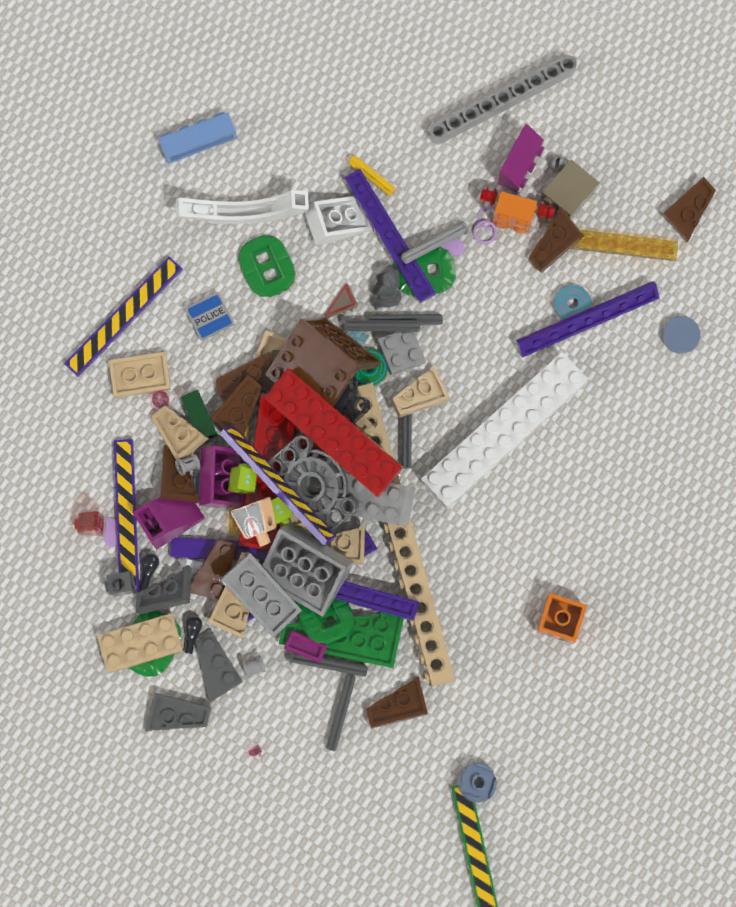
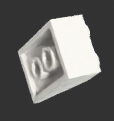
(336, 220)

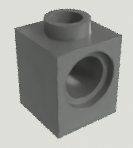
(128, 584)

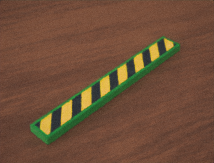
(475, 850)

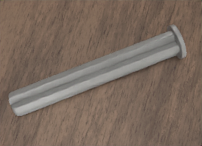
(435, 242)

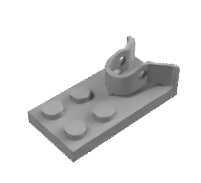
(260, 594)

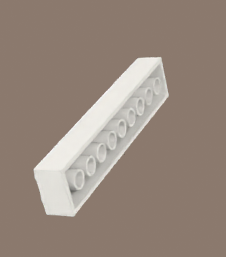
(504, 431)

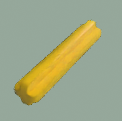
(372, 175)

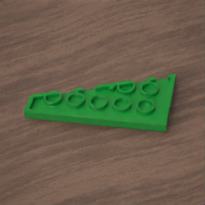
(370, 641)

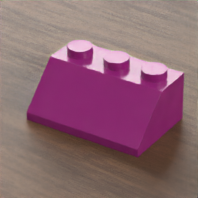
(521, 160)
(215, 477)

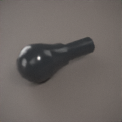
(150, 564)
(193, 628)

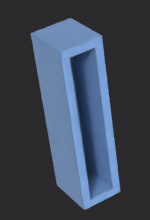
(198, 137)

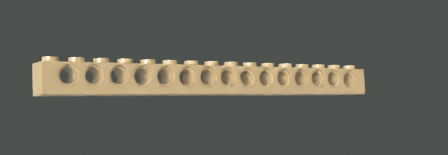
(445, 674)

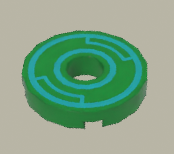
(377, 375)

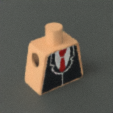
(256, 520)

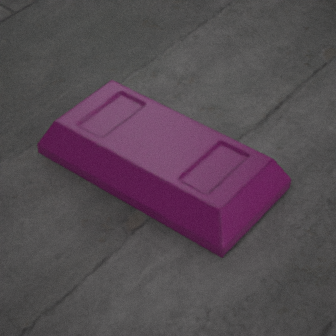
(305, 647)

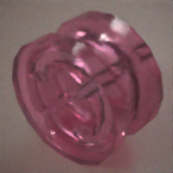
(164, 395)

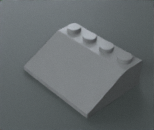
(306, 568)

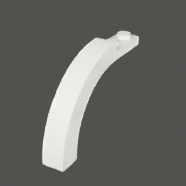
(244, 212)

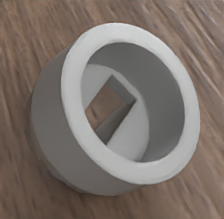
(553, 161)

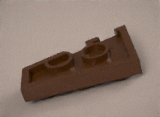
(688, 209)
(558, 239)
(255, 368)
(239, 406)
(173, 484)
(216, 565)
(399, 706)

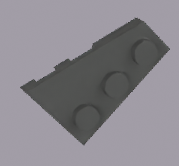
(167, 594)
(216, 668)
(176, 713)

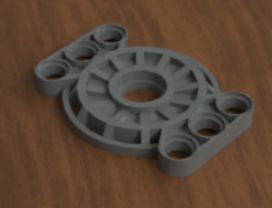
(306, 466)

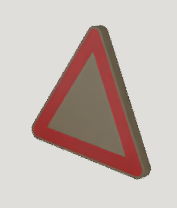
(343, 302)

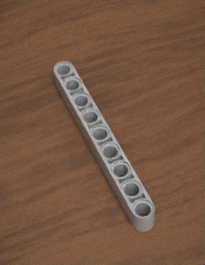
(507, 92)

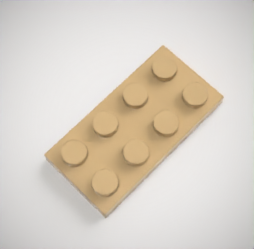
(140, 643)

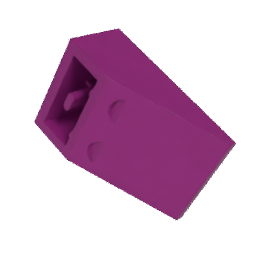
(167, 519)

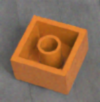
(561, 618)

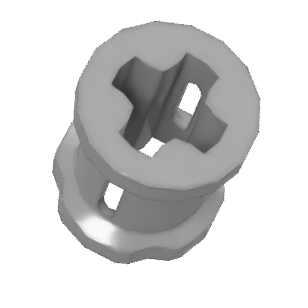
(187, 464)
(253, 666)

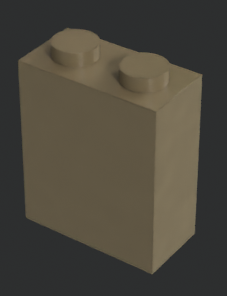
(570, 189)

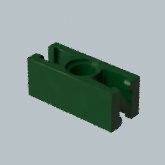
(198, 414)

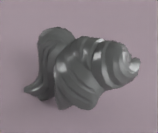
(387, 288)

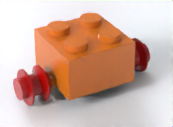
(515, 211)

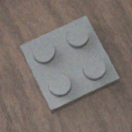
(401, 351)

